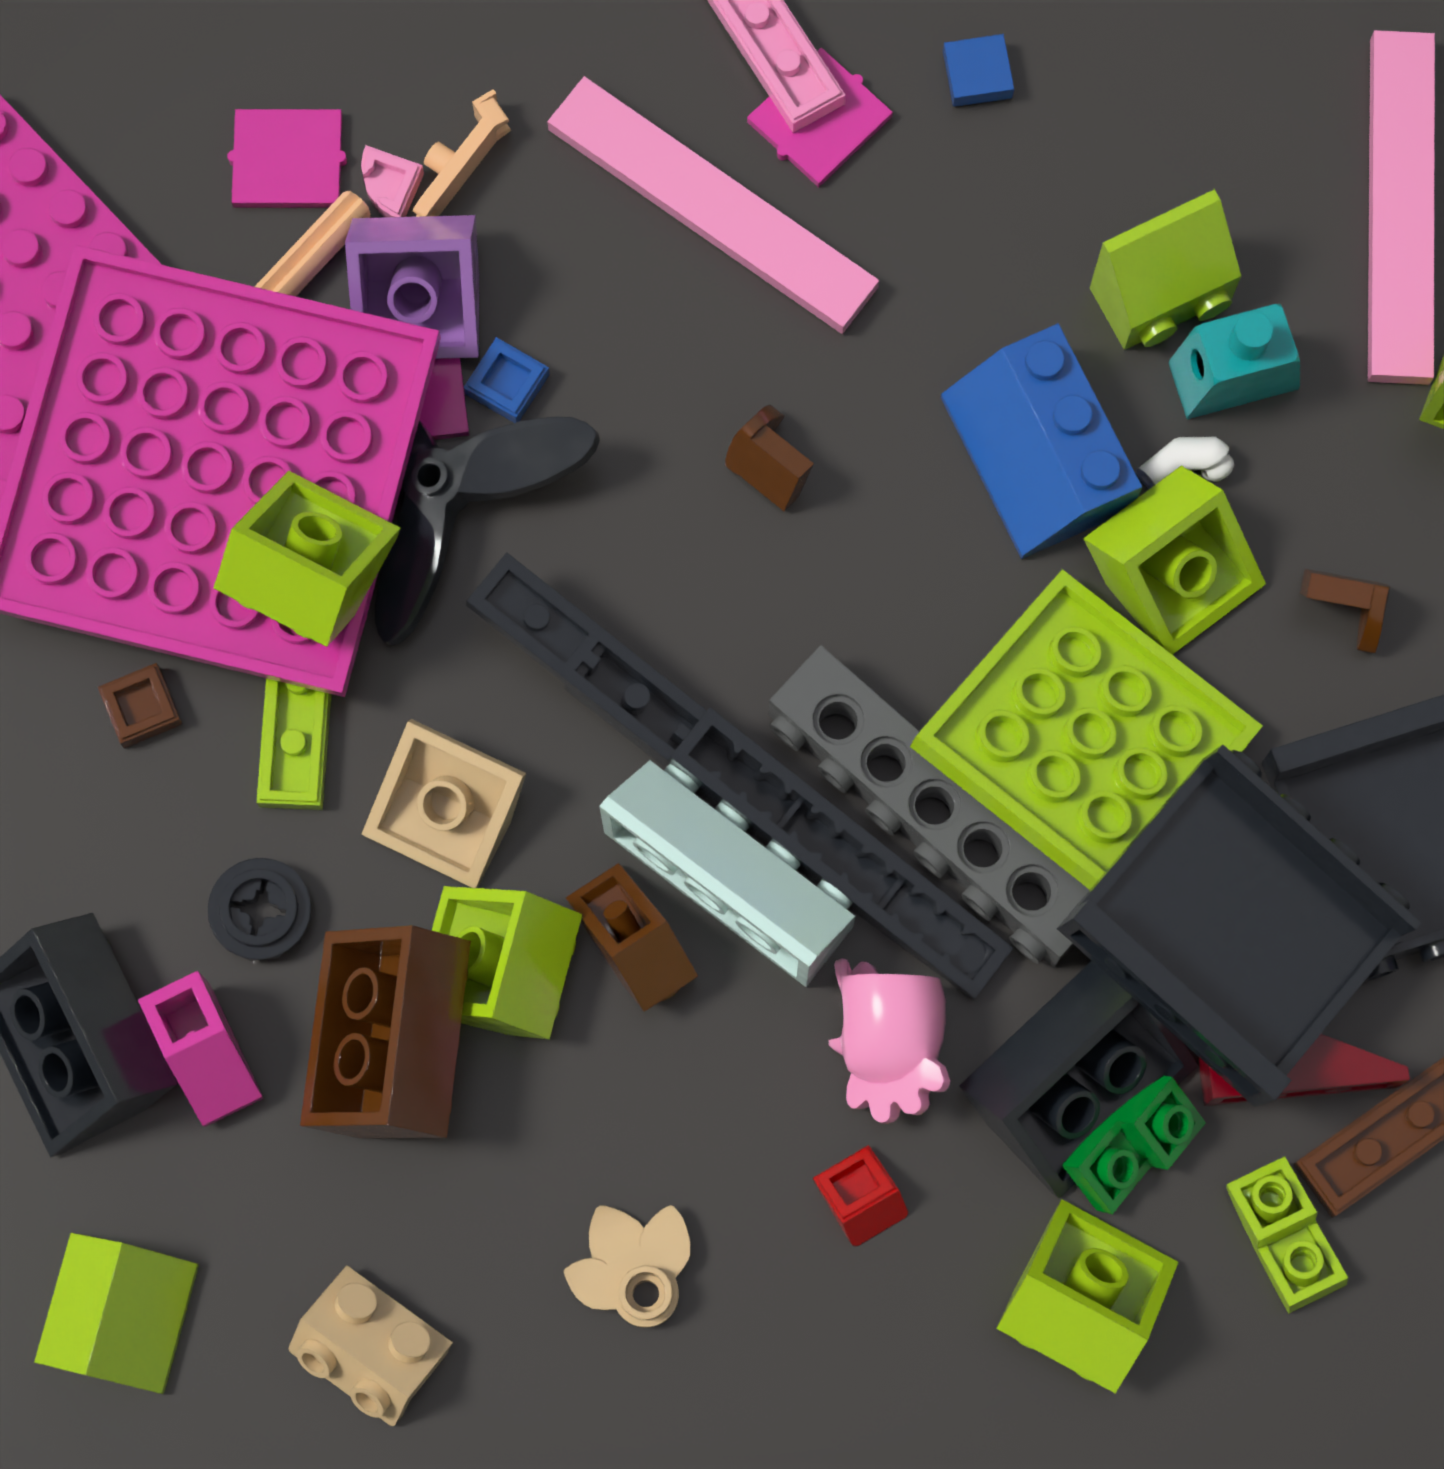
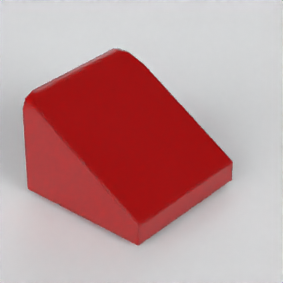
(861, 1196)

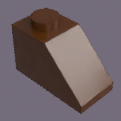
(632, 937)

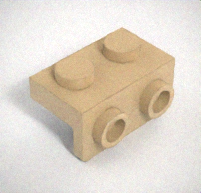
(368, 1346)

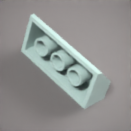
(727, 870)

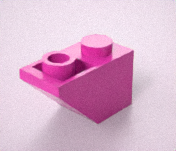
(200, 1048)

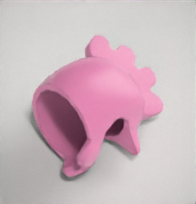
(891, 1039)

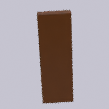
(1377, 1143)

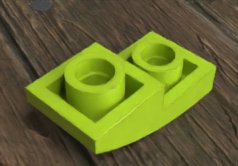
(1286, 1234)

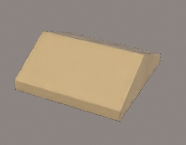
(444, 804)

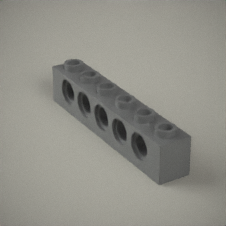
(828, 688)

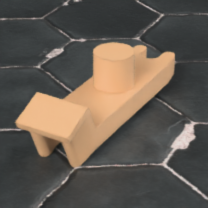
(457, 166)

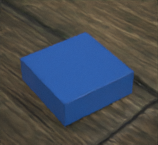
(978, 70)
(506, 380)

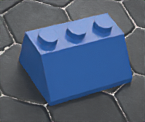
(1041, 442)

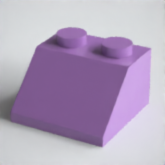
(419, 275)

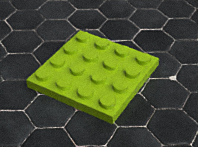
(1078, 729)

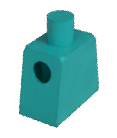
(1242, 359)

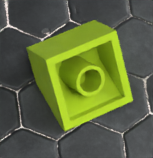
(1167, 272)
(305, 558)
(1176, 558)
(515, 956)
(1088, 1296)

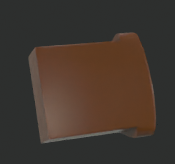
(768, 459)
(1355, 592)

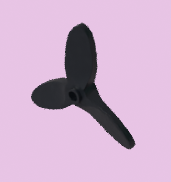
(442, 483)

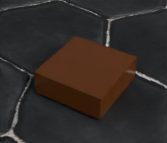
(140, 705)

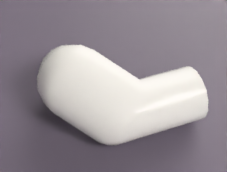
(1193, 453)

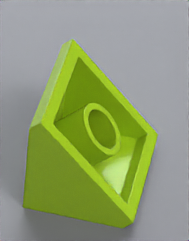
(117, 1312)

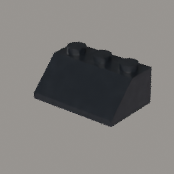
(76, 1034)
(1072, 1071)

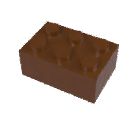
(386, 1033)

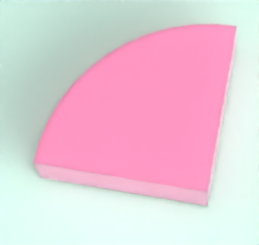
(390, 181)

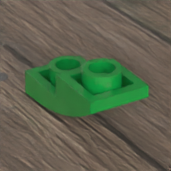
(1139, 1135)

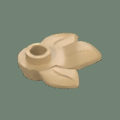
(627, 1256)

